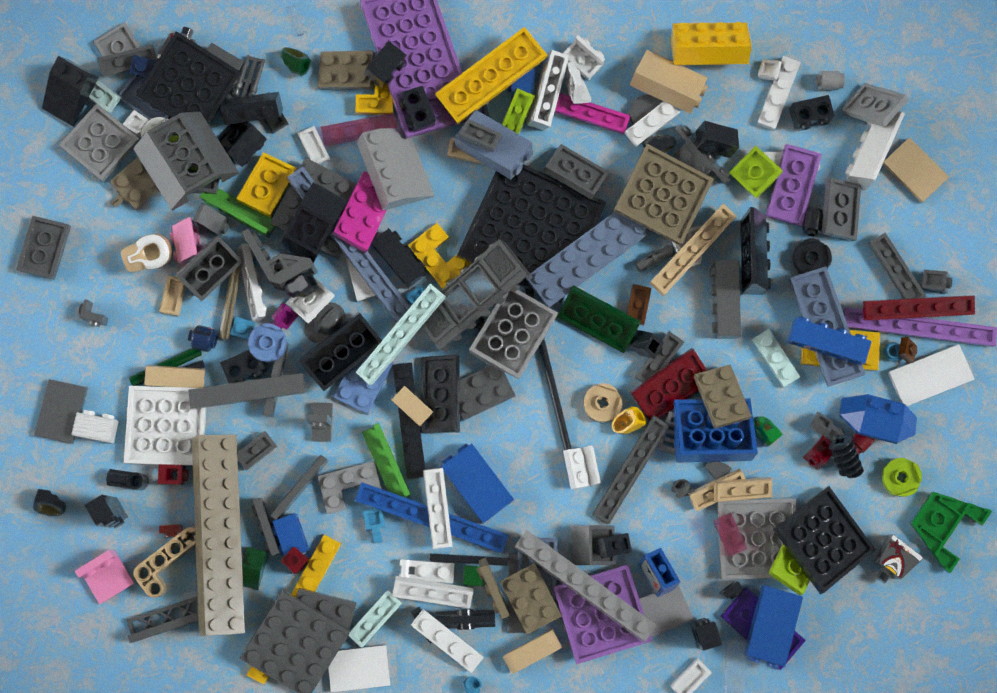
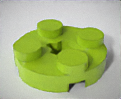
(895, 486)

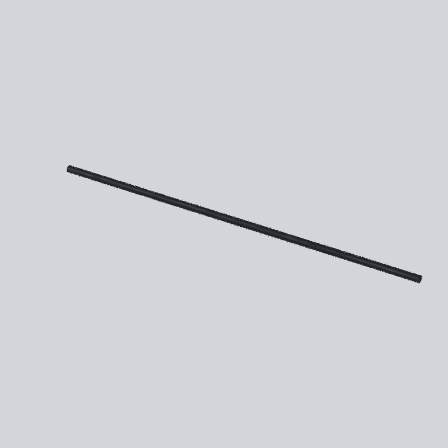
(548, 369)

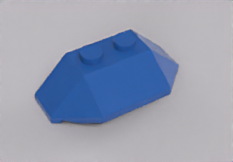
(878, 418)

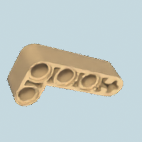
(169, 558)

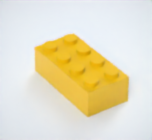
(710, 43)

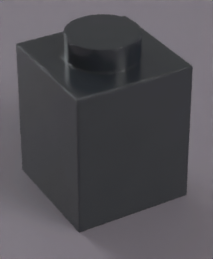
(646, 344)

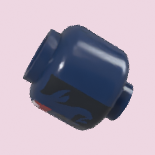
(203, 338)

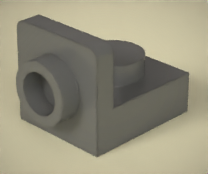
(936, 281)

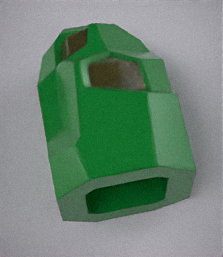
(766, 430)

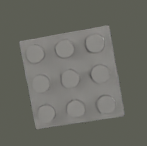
(99, 142)

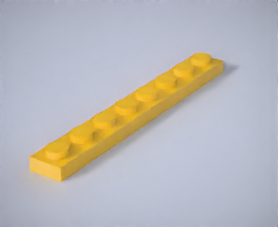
(309, 580)

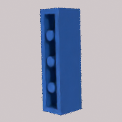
(829, 341)

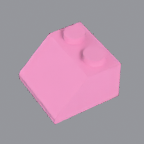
(186, 241)

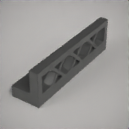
(164, 627)

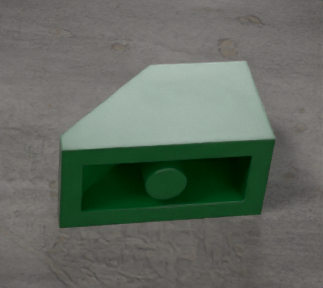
(253, 567)

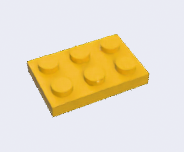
(266, 185)

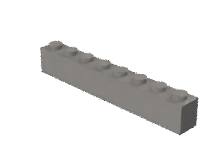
(585, 586)

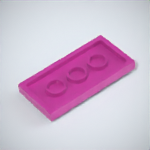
(360, 216)

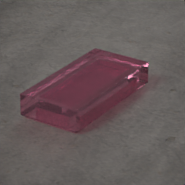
(729, 534)

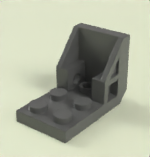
(290, 265)

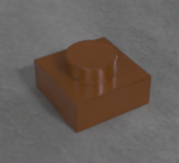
(907, 350)

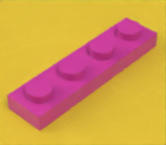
(592, 114)

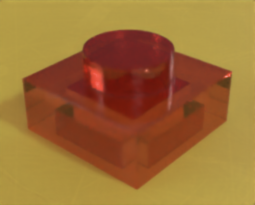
(170, 530)

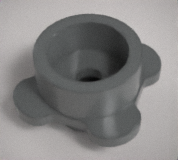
(682, 488)

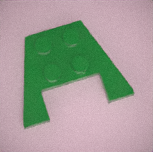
(939, 519)

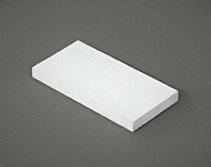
(931, 375)

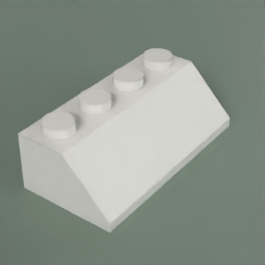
(872, 152)

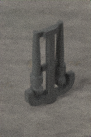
(253, 89)

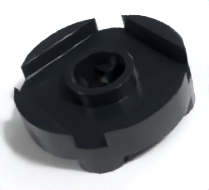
(818, 249)

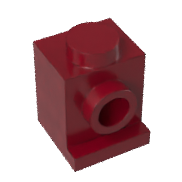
(165, 474)

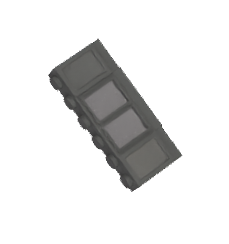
(474, 293)

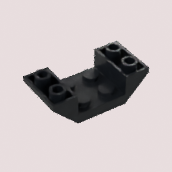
(312, 222)

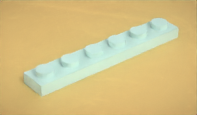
(400, 334)

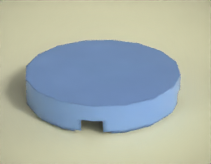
(267, 342)

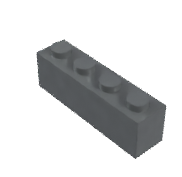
(726, 299)

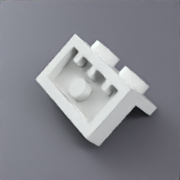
(576, 85)
(581, 467)

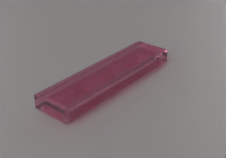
(352, 130)

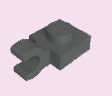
(825, 426)

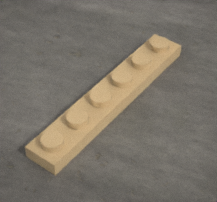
(692, 249)

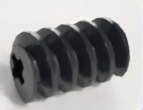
(846, 457)

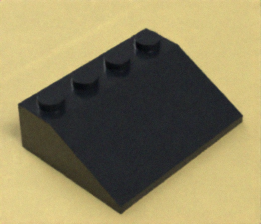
(754, 253)

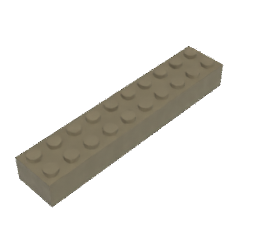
(217, 535)

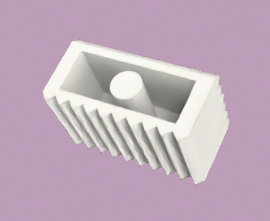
(95, 427)

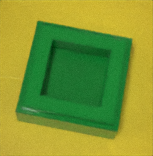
(471, 576)

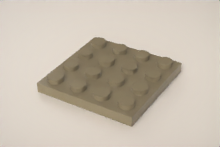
(663, 194)

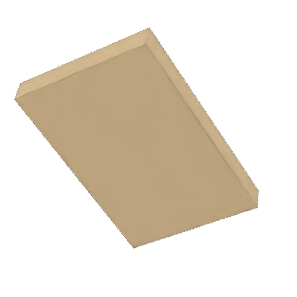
(915, 170)

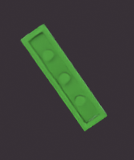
(229, 206)
(385, 461)

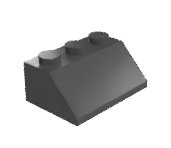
(209, 268)

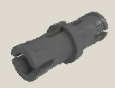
(654, 258)

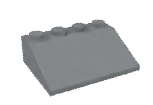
(394, 167)
(513, 333)

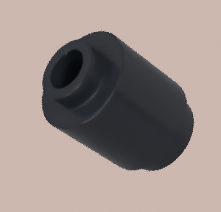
(813, 222)

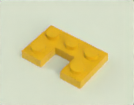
(377, 104)
(424, 249)

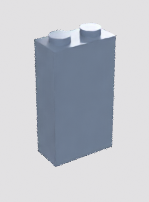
(509, 153)

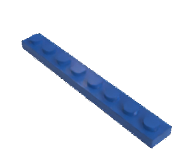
(418, 513)

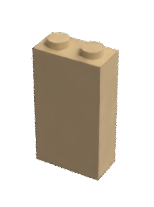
(669, 82)

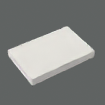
(359, 669)

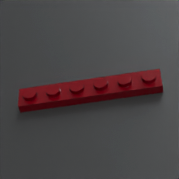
(918, 307)

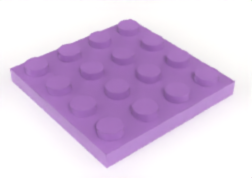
(589, 629)

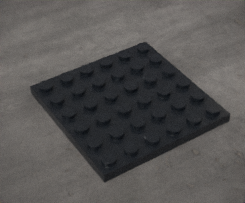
(532, 216)

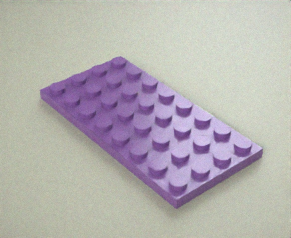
(430, 60)

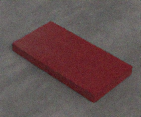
(671, 383)

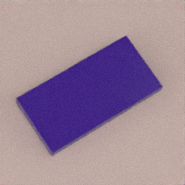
(740, 615)

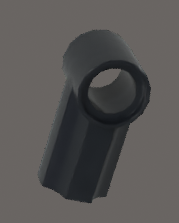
(126, 479)

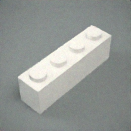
(547, 90)

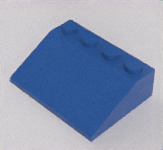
(699, 442)

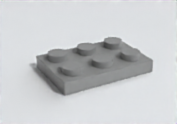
(874, 104)

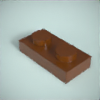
(639, 302)

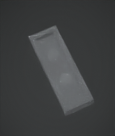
(734, 667)

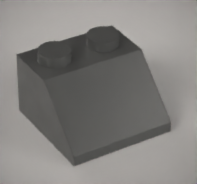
(585, 544)

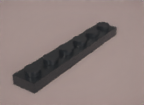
(409, 429)

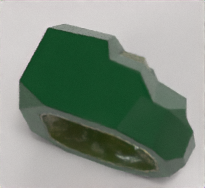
(296, 61)

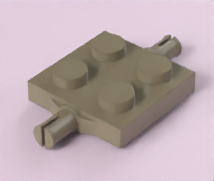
(134, 185)

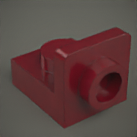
(819, 453)
(295, 560)

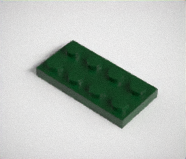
(598, 319)

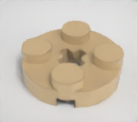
(608, 412)

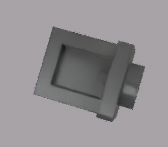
(93, 318)

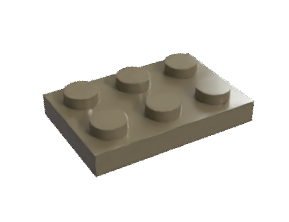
(344, 70)
(722, 396)
(530, 598)

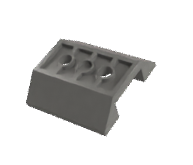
(169, 162)

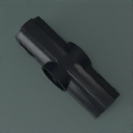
(466, 618)

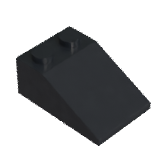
(68, 90)

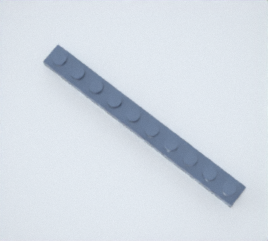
(360, 260)

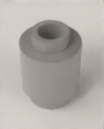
(830, 80)

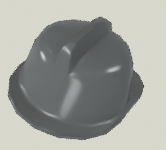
(325, 322)

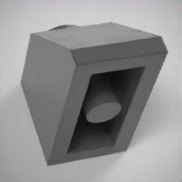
(211, 220)

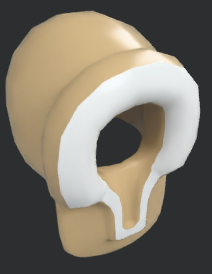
(157, 251)

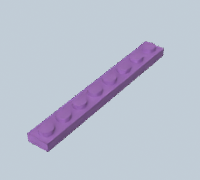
(925, 328)

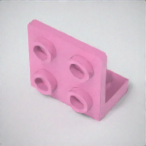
(105, 576)

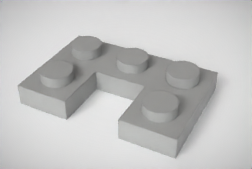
(334, 482)

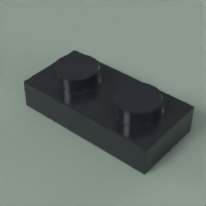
(614, 545)

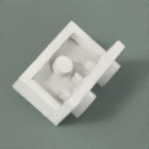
(585, 57)

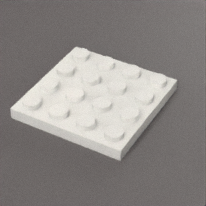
(161, 426)

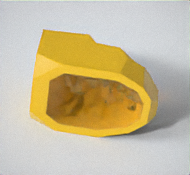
(628, 421)

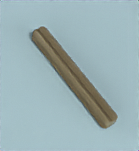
(229, 304)

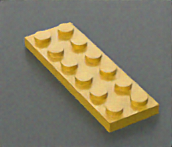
(491, 75)

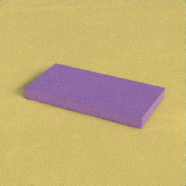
(794, 186)

